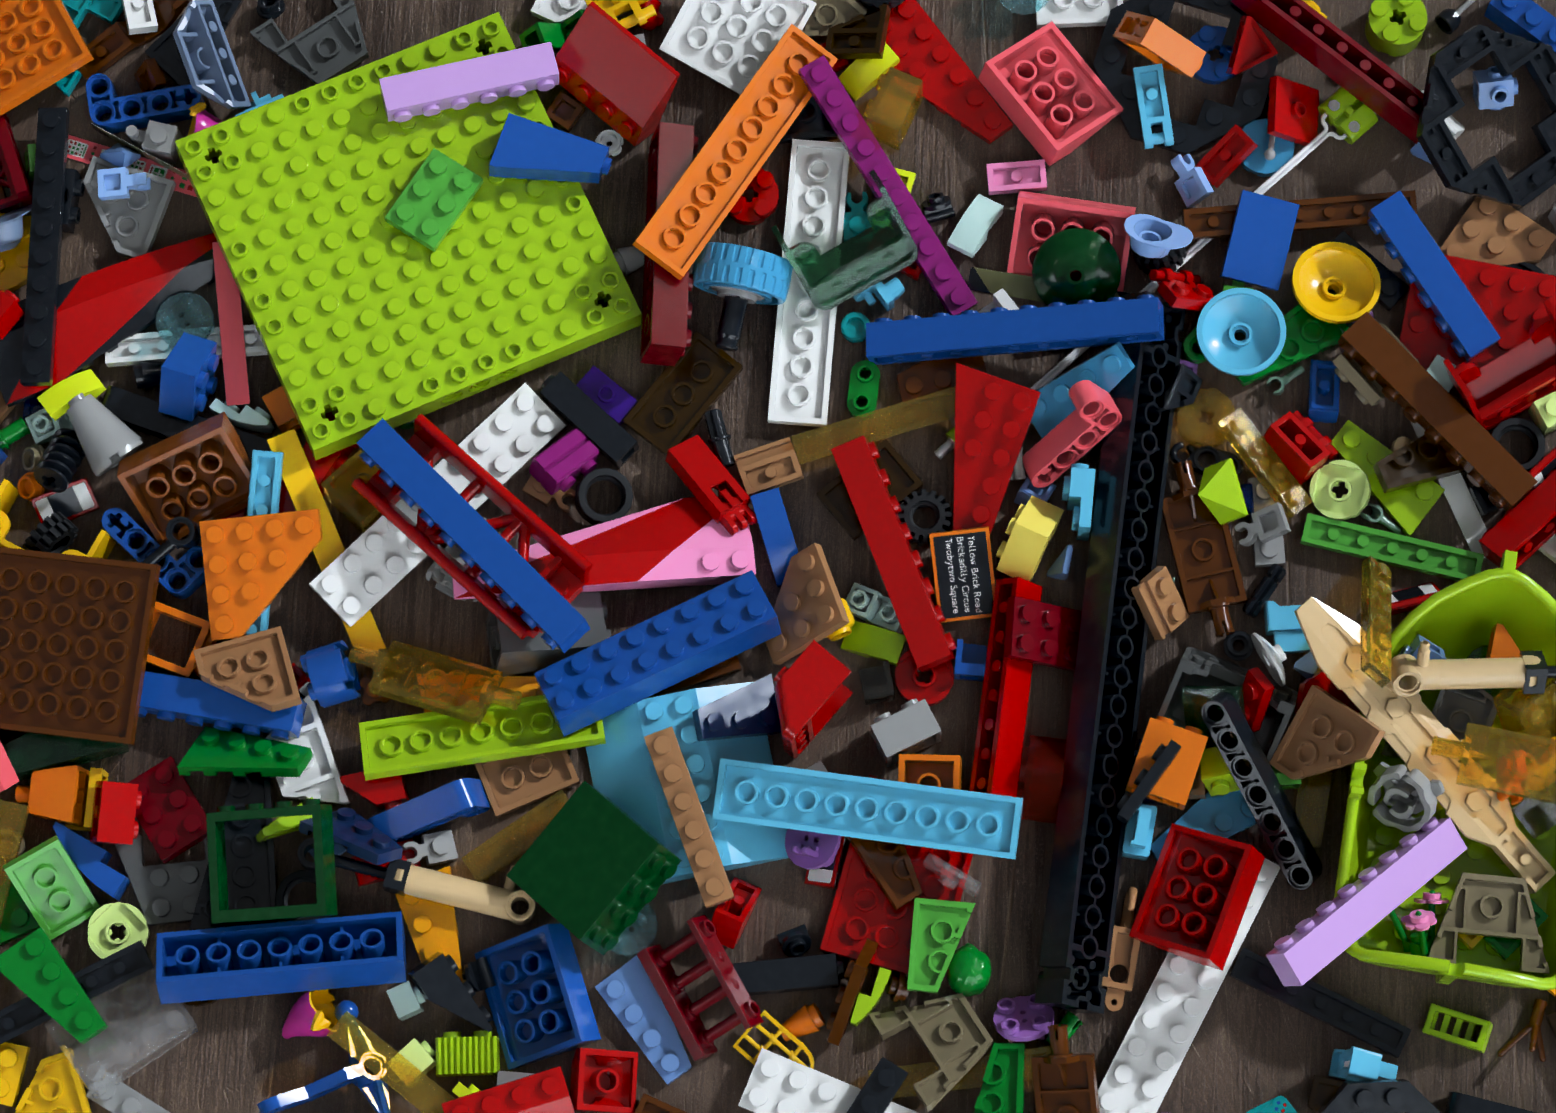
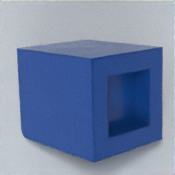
(970, 661)

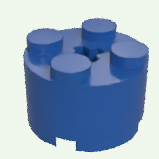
(331, 674)

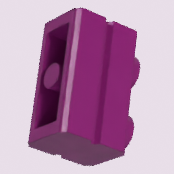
(564, 462)

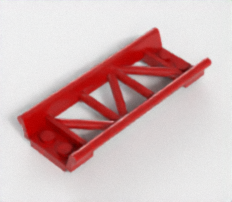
(565, 573)

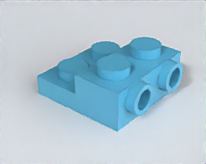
(1078, 493)

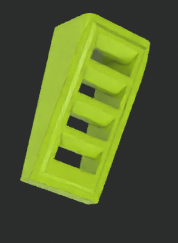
(281, 826)
(1482, 1041)

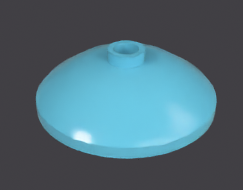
(1244, 312)

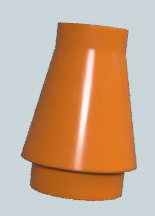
(804, 1022)

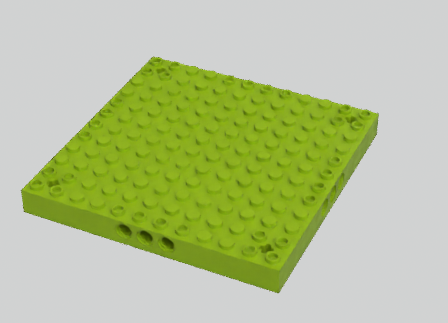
(363, 311)

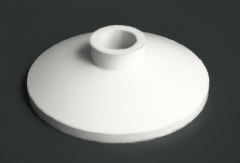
(1272, 657)

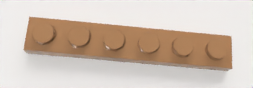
(689, 817)

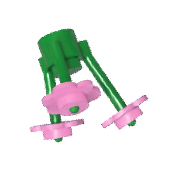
(1420, 920)

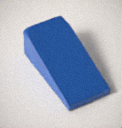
(1323, 392)

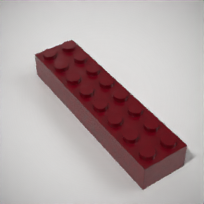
(664, 296)

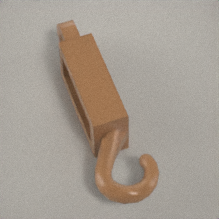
(1123, 952)

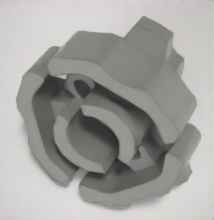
(1407, 795)

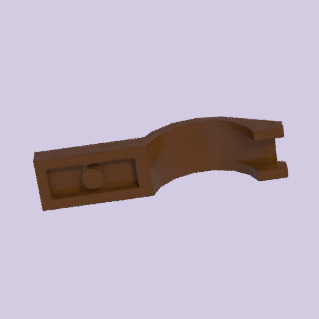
(117, 42)

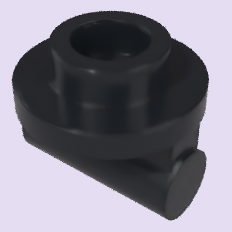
(937, 207)
(795, 941)
(478, 974)

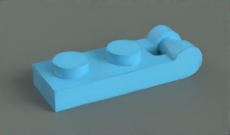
(1153, 105)

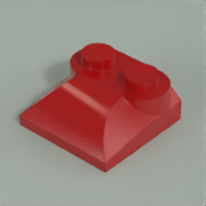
(604, 1080)

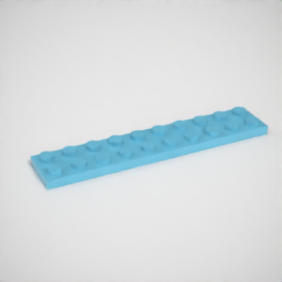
(868, 808)

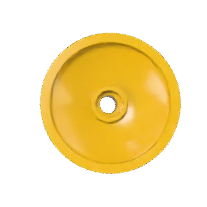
(1340, 269)

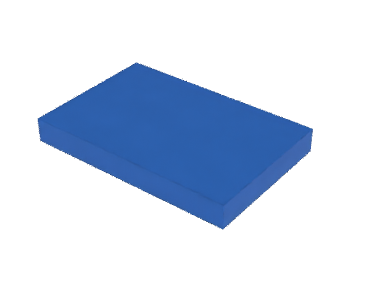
(1259, 240)

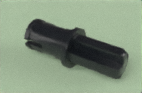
(719, 437)

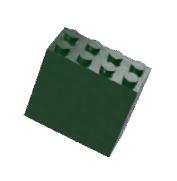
(594, 868)

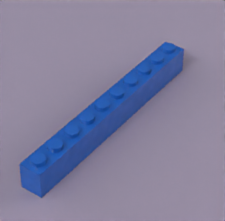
(1015, 330)
(473, 536)

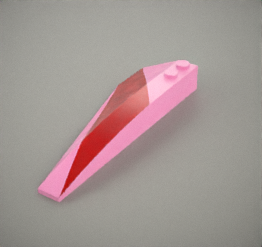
(652, 549)

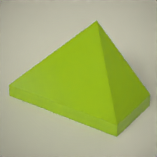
(1222, 492)

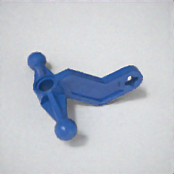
(371, 1086)

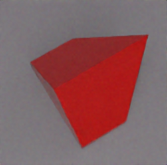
(1250, 47)

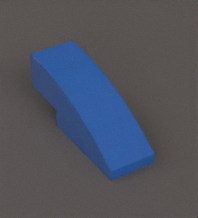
(774, 531)
(92, 862)

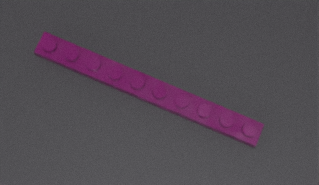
(869, 156)

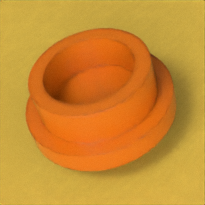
(29, 487)

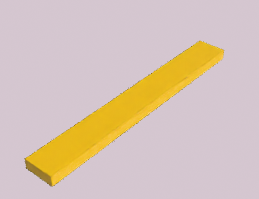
(306, 496)

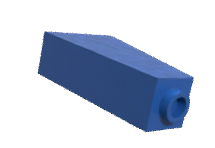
(546, 153)

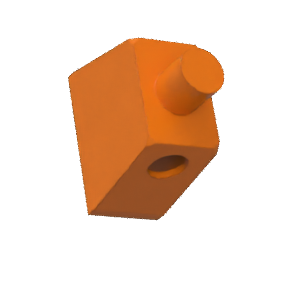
(56, 794)

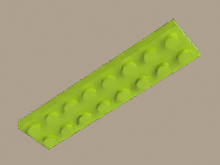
(440, 741)

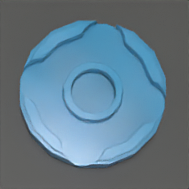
(1256, 161)

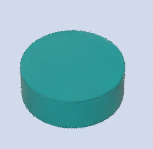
(854, 327)

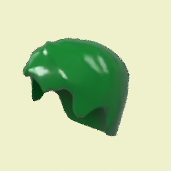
(969, 971)

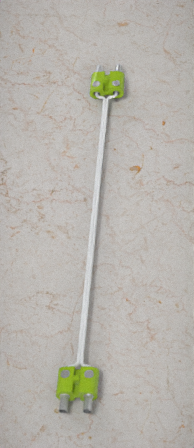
(1340, 110)

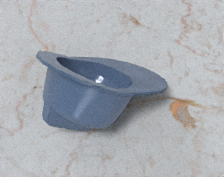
(12, 227)

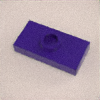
(607, 394)

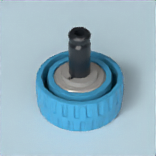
(741, 278)

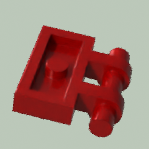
(1181, 288)

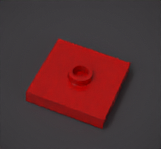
(1292, 111)

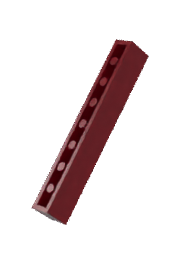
(1341, 60)

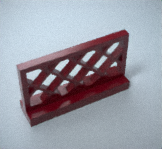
(12, 168)

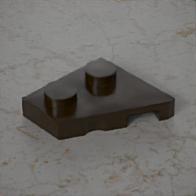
(860, 36)

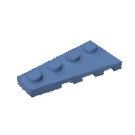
(645, 1018)

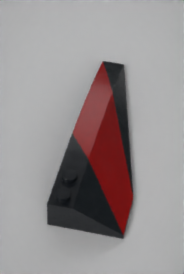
(107, 308)

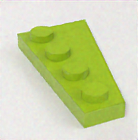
(1405, 505)

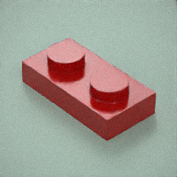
(1226, 155)
(1257, 695)

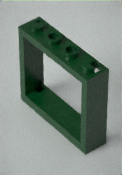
(323, 856)

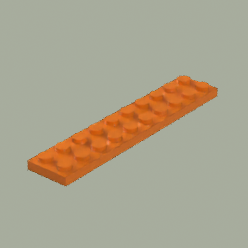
(731, 156)

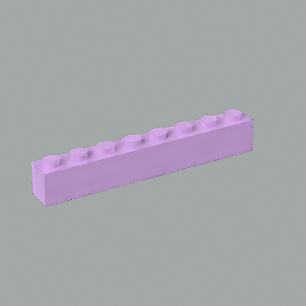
(1365, 901)

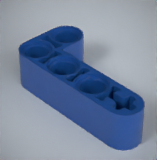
(146, 101)
(171, 569)
(456, 799)

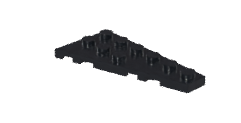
(248, 862)

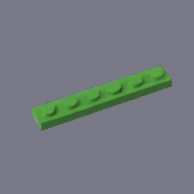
(1390, 548)

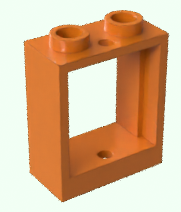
(1159, 44)
(203, 640)

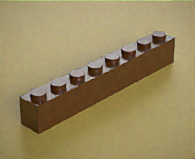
(1436, 412)

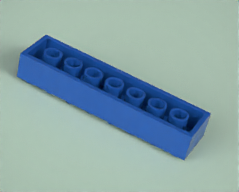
(658, 653)
(280, 957)

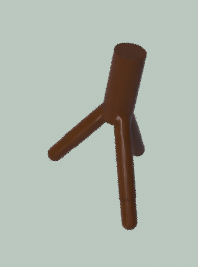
(1535, 1027)

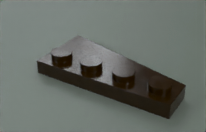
(1414, 465)

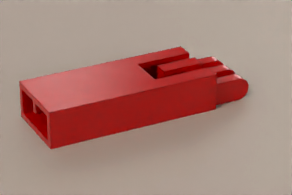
(703, 471)

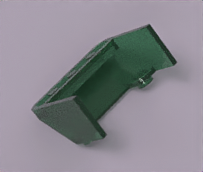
(859, 260)

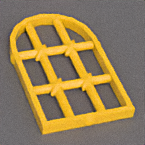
(773, 1040)

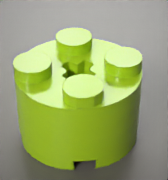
(1390, 36)

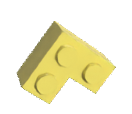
(1029, 536)

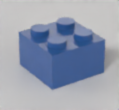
(188, 377)

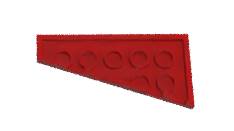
(945, 76)
(989, 435)

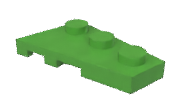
(934, 938)

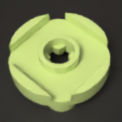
(1330, 476)
(118, 915)

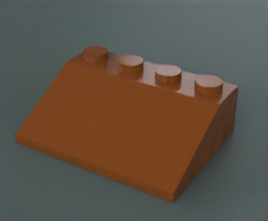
(189, 475)

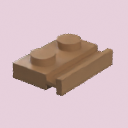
(768, 466)
(1160, 602)

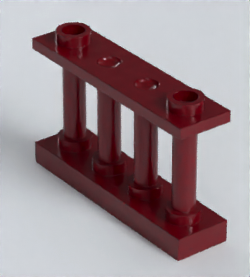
(675, 999)

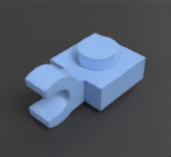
(1192, 182)
(116, 183)

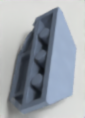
(209, 56)

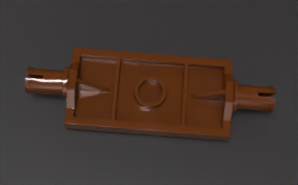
(1202, 553)
(1064, 1079)

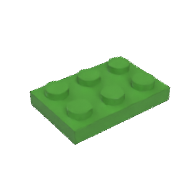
(434, 200)
(52, 887)

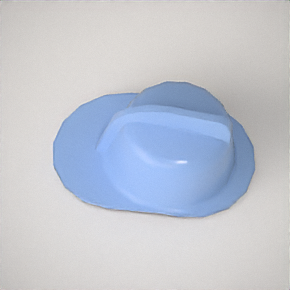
(1155, 237)

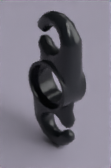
(1195, 452)

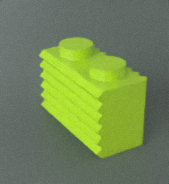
(467, 1055)

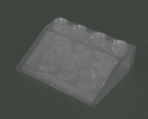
(136, 1034)

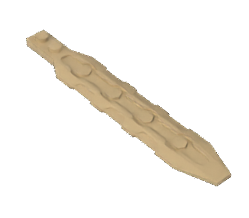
(1410, 732)

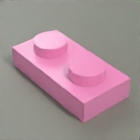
(1016, 177)

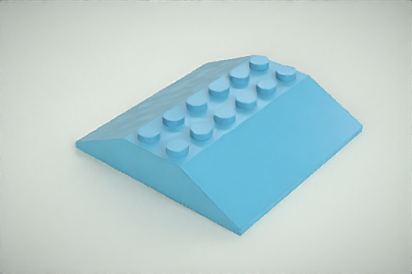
(629, 779)

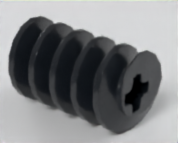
(59, 461)

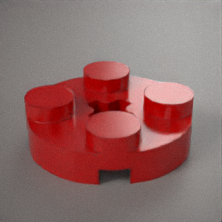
(762, 206)
(934, 691)

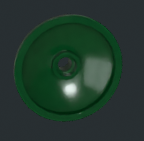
(1080, 251)

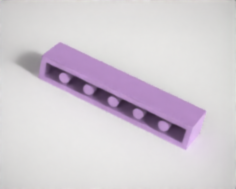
(469, 82)

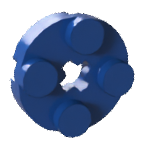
(1212, 38)

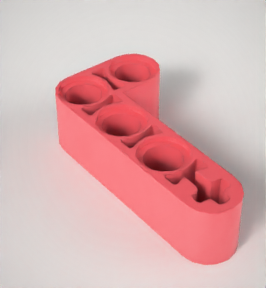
(1074, 436)

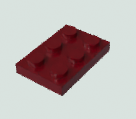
(1042, 633)
(169, 810)

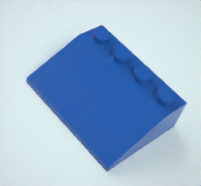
(539, 996)

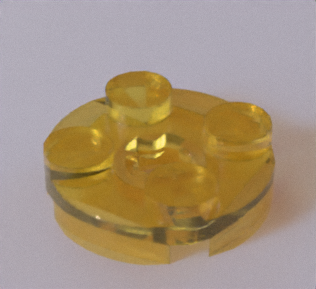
(1199, 433)

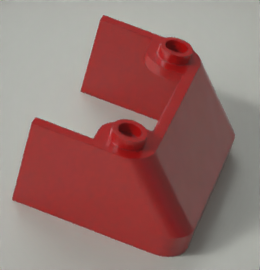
(1512, 379)
(809, 696)

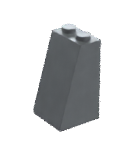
(526, 655)

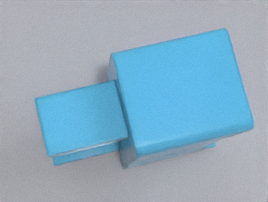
(1284, 627)
(1140, 833)
(1360, 1065)

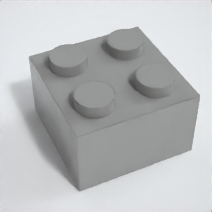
(905, 731)

